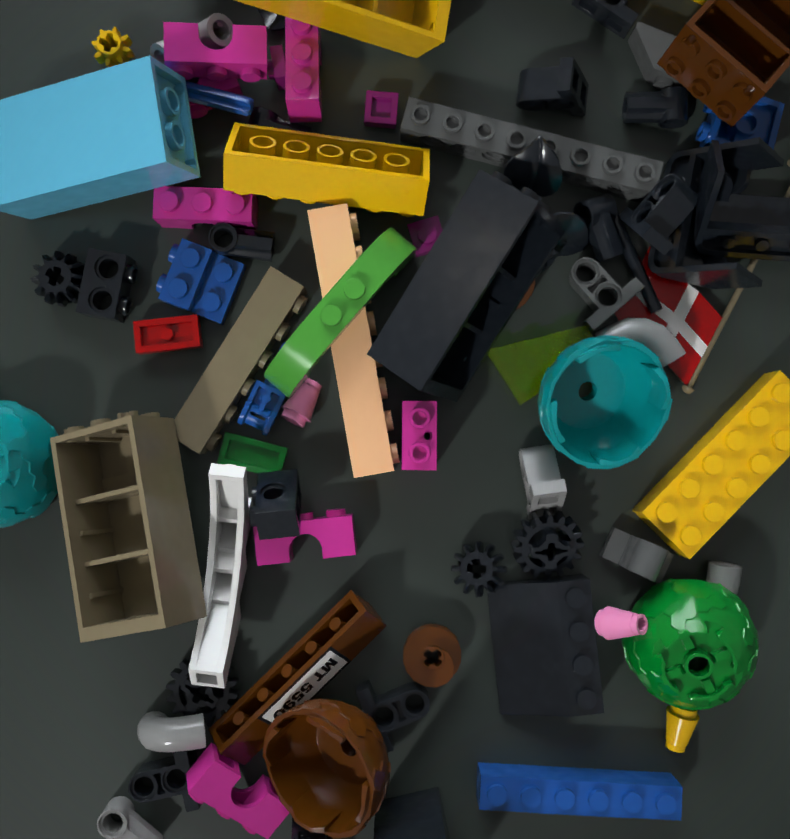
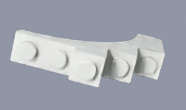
(223, 577)

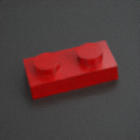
(167, 334)

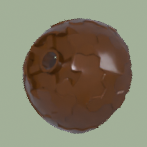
(319, 773)

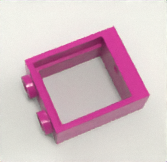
(416, 451)

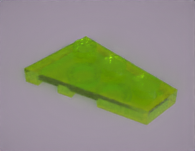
(526, 361)

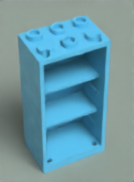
(95, 139)

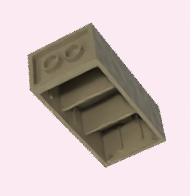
(127, 526)

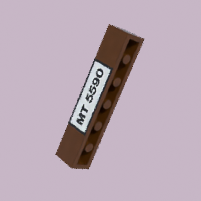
(297, 676)

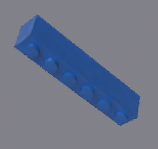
(578, 791)

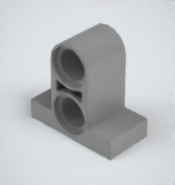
(542, 480)

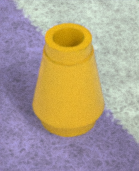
(679, 727)

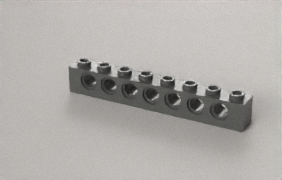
(498, 141)

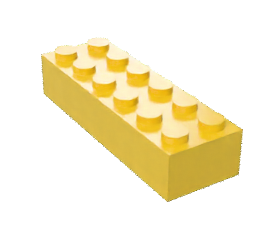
(326, 169)
(722, 468)

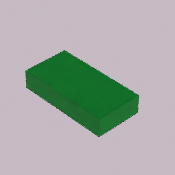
(252, 454)

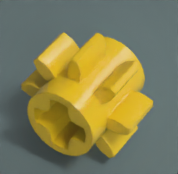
(112, 48)

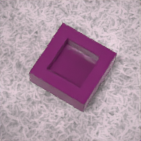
(276, 66)
(381, 109)
(424, 234)

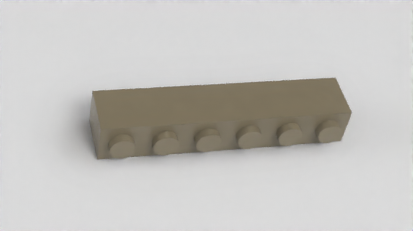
(238, 361)

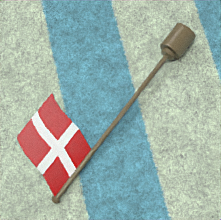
(686, 317)

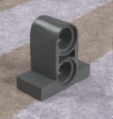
(601, 283)
(636, 555)

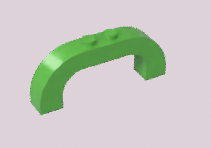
(337, 310)

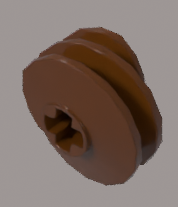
(431, 671)

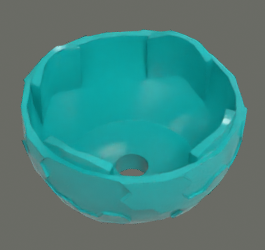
(619, 415)
(25, 464)

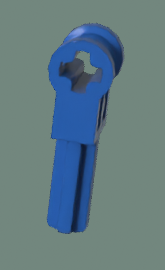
(265, 402)

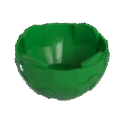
(689, 622)

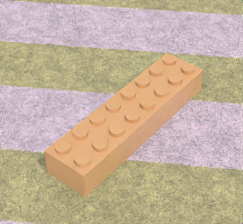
(356, 372)

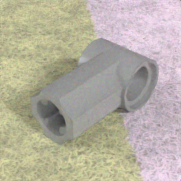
(130, 827)

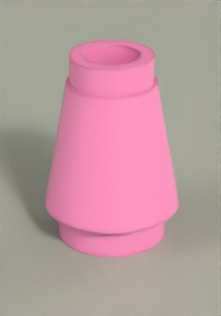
(301, 405)
(618, 623)

